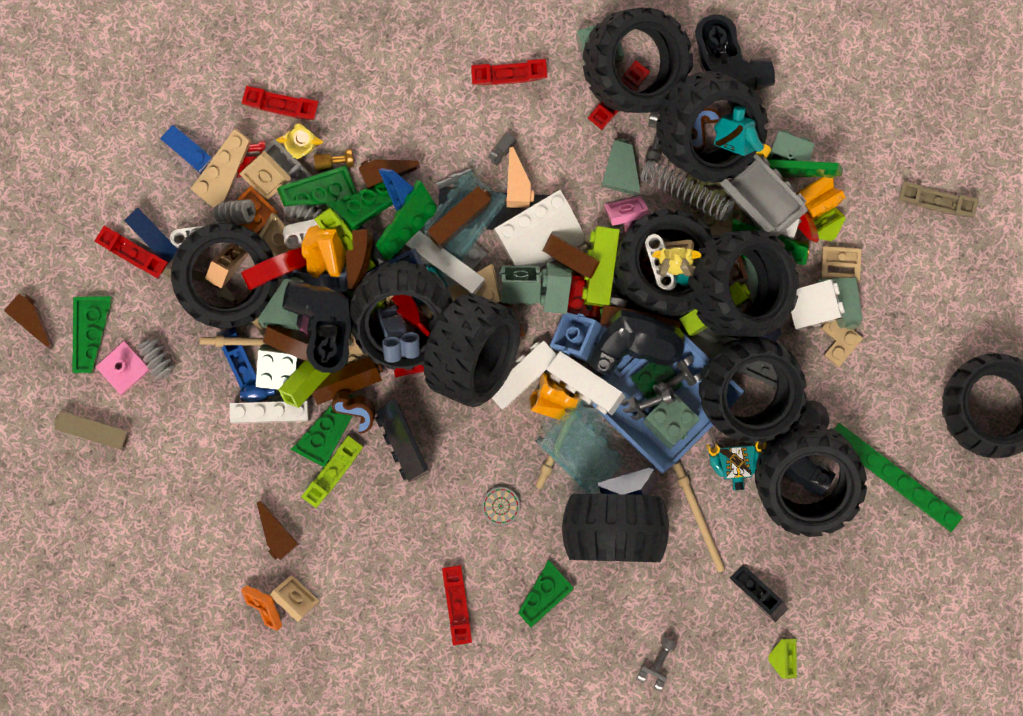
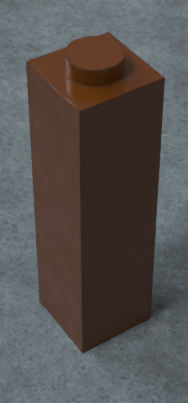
(459, 217)
(350, 378)

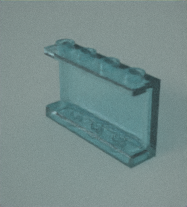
(468, 237)
(580, 451)

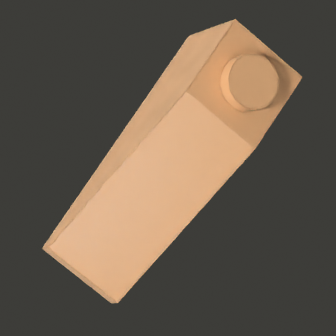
(519, 186)
(225, 265)

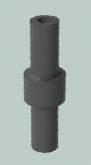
(453, 179)

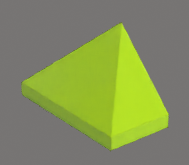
(829, 224)
(784, 658)

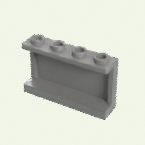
(766, 197)

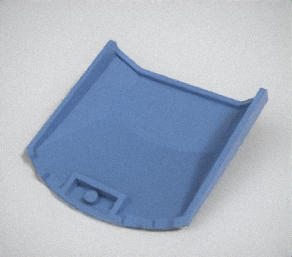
(637, 433)

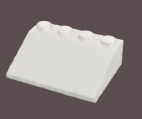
(528, 232)

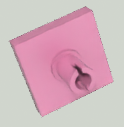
(626, 211)
(122, 368)

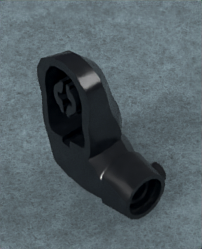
(721, 53)
(327, 325)

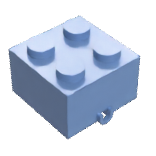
(576, 336)

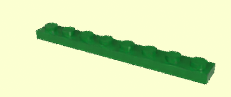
(902, 482)

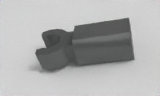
(502, 148)

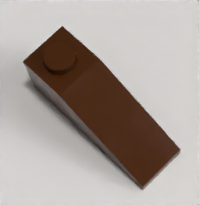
(370, 169)
(28, 316)
(277, 537)

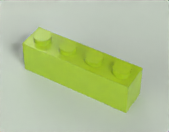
(603, 249)

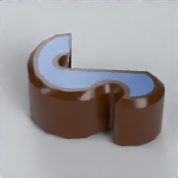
(707, 116)
(357, 406)

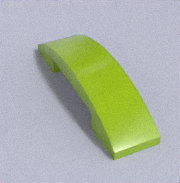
(331, 220)
(332, 472)

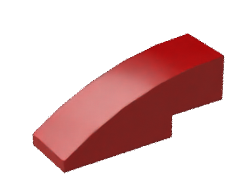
(412, 313)

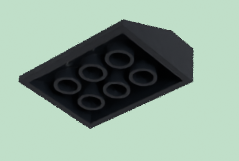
(402, 441)

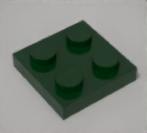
(650, 375)

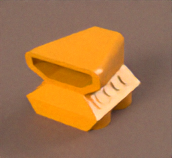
(821, 196)
(323, 251)
(552, 398)

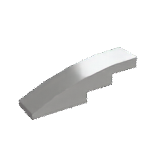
(286, 162)

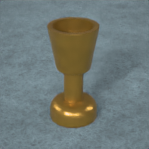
(326, 161)

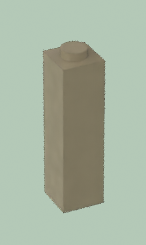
(91, 430)

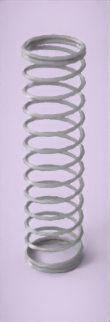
(730, 203)

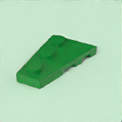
(545, 595)

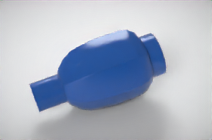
(255, 394)

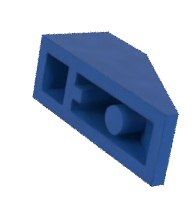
(186, 149)
(396, 187)
(238, 360)

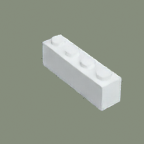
(526, 372)
(585, 383)
(268, 412)

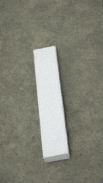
(446, 263)

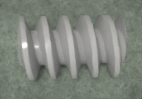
(235, 212)
(302, 213)
(155, 359)

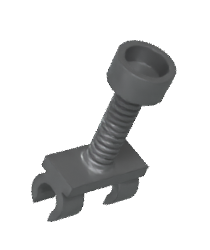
(654, 153)
(685, 374)
(635, 405)
(668, 645)

